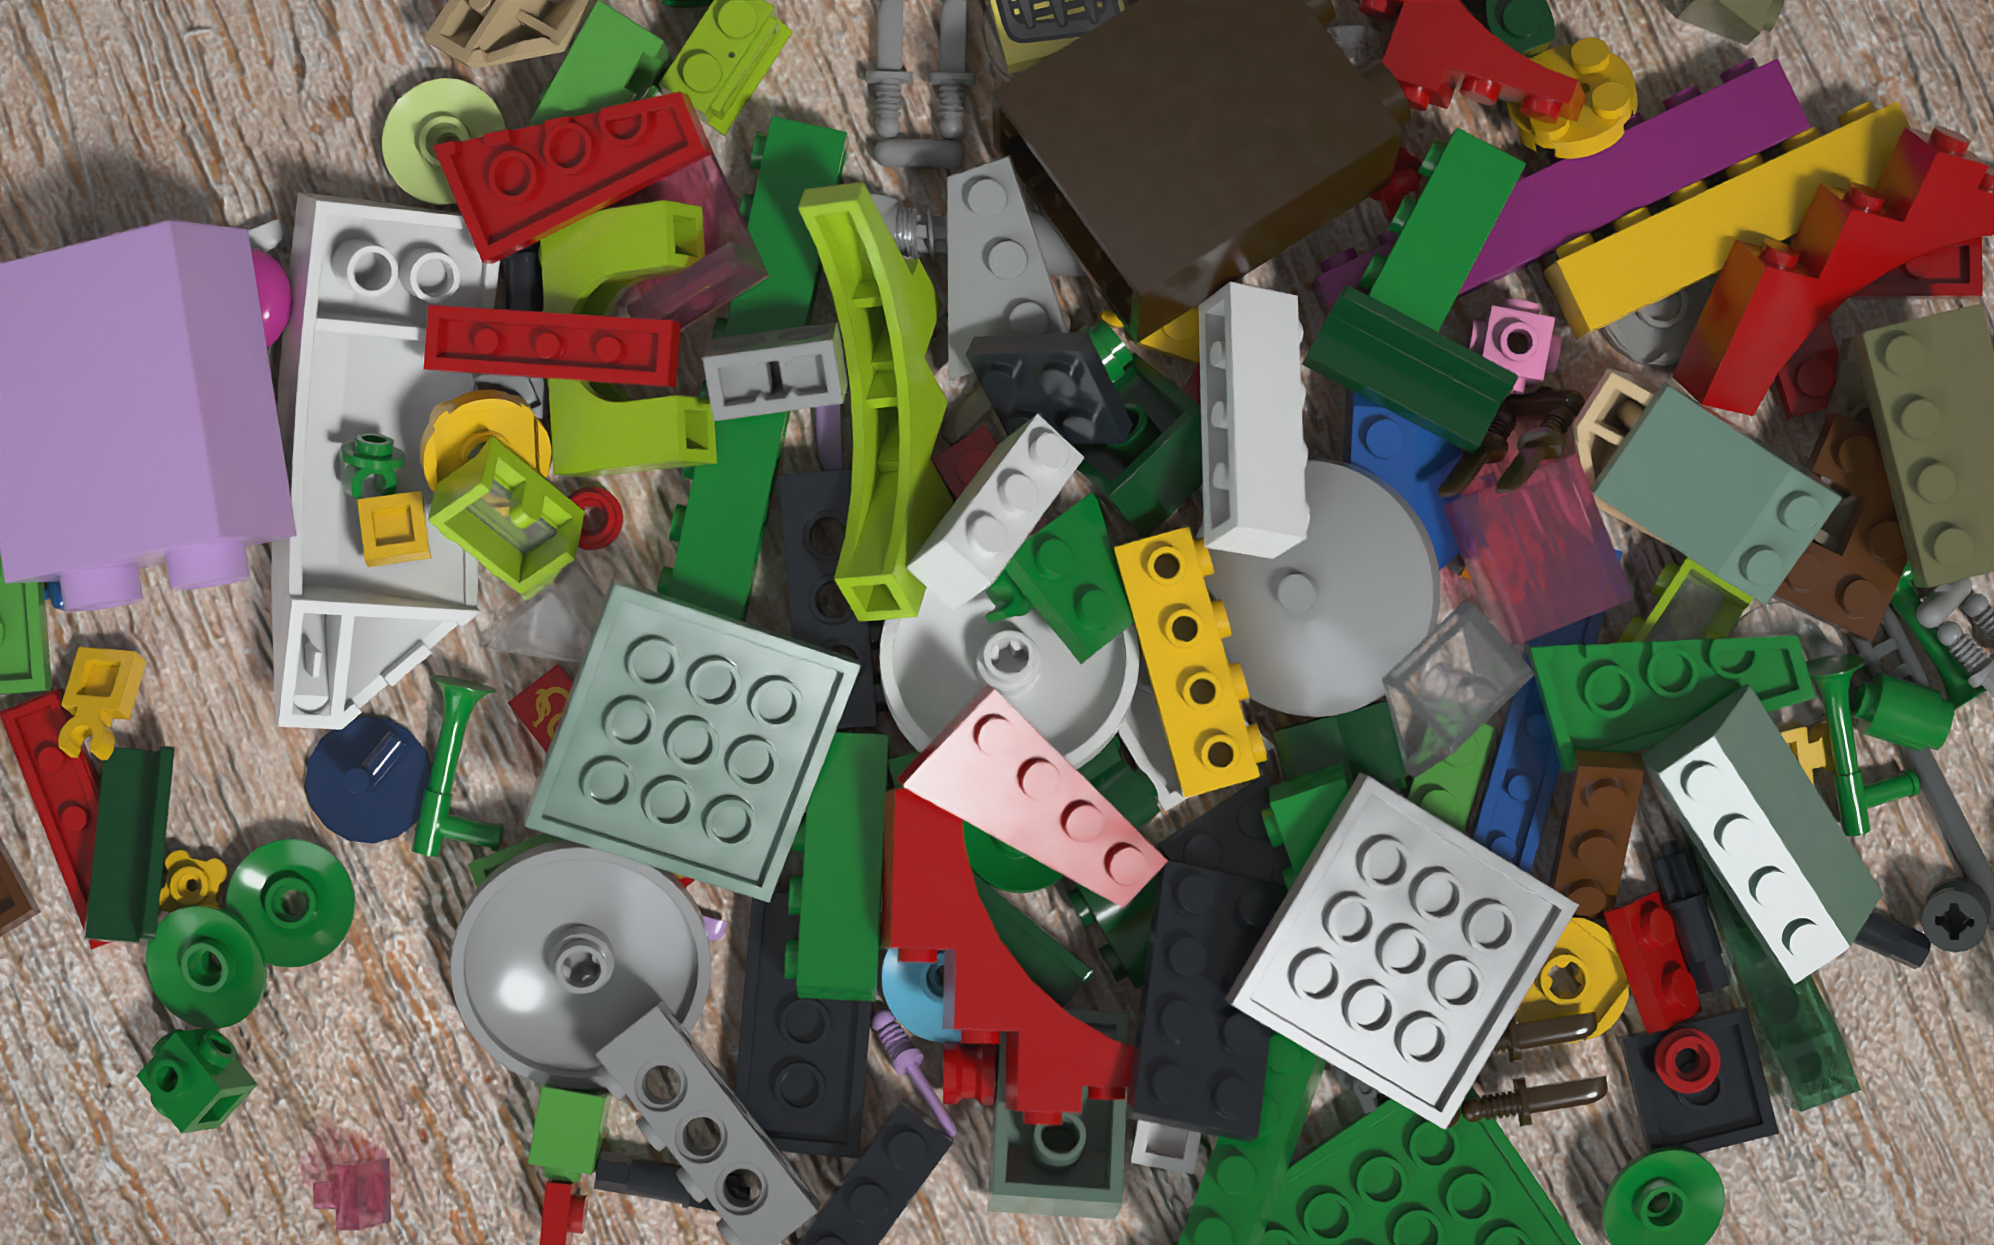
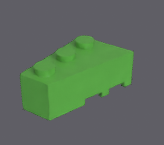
(605, 67)

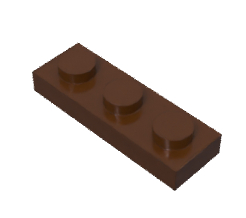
(1596, 829)

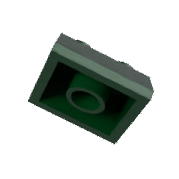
(1161, 456)

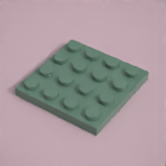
(690, 741)

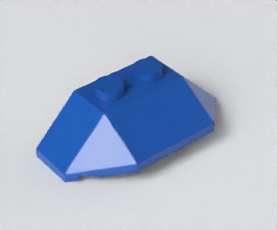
(1406, 459)

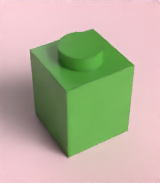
(569, 1131)

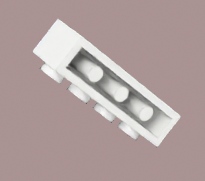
(1252, 421)

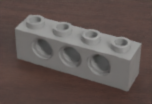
(662, 1040)

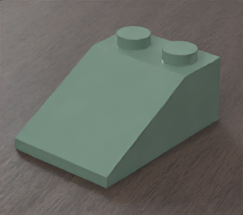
(1716, 493)
(1062, 1167)

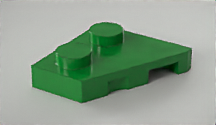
(1074, 579)

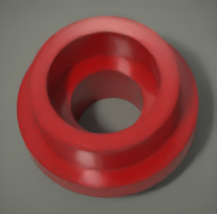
(612, 512)
(1706, 1066)

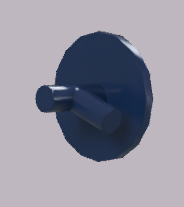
(368, 780)

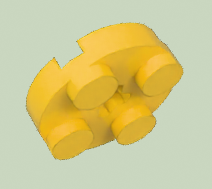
(1607, 107)
(473, 418)
(1599, 973)

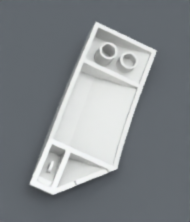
(349, 370)

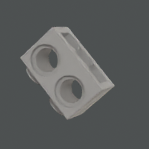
(775, 371)

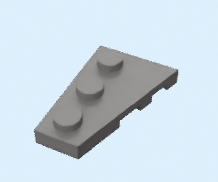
(994, 263)

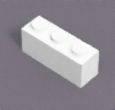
(995, 513)

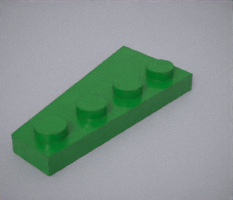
(1645, 690)

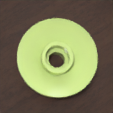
(427, 118)

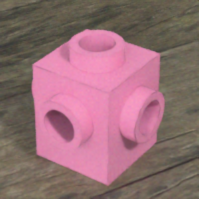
(1522, 318)

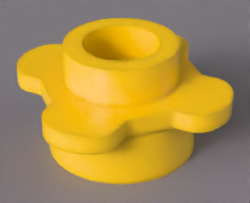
(181, 869)

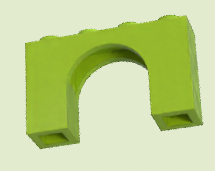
(587, 273)

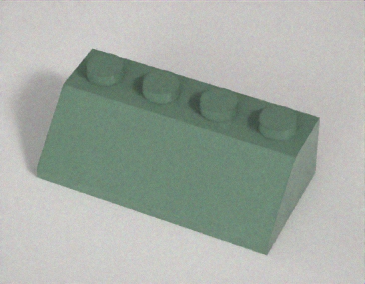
(1765, 833)

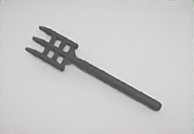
(1924, 763)

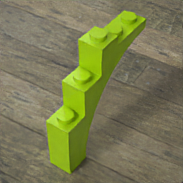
(896, 403)

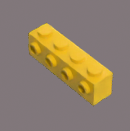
(1187, 662)

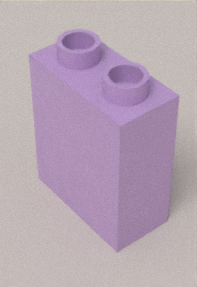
(137, 415)

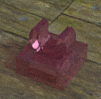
(357, 1193)

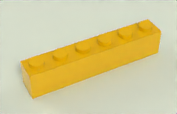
(1693, 238)

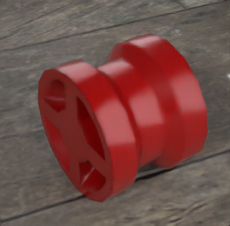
(968, 1073)

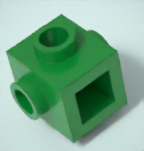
(195, 1079)

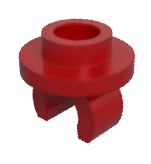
(1402, 182)

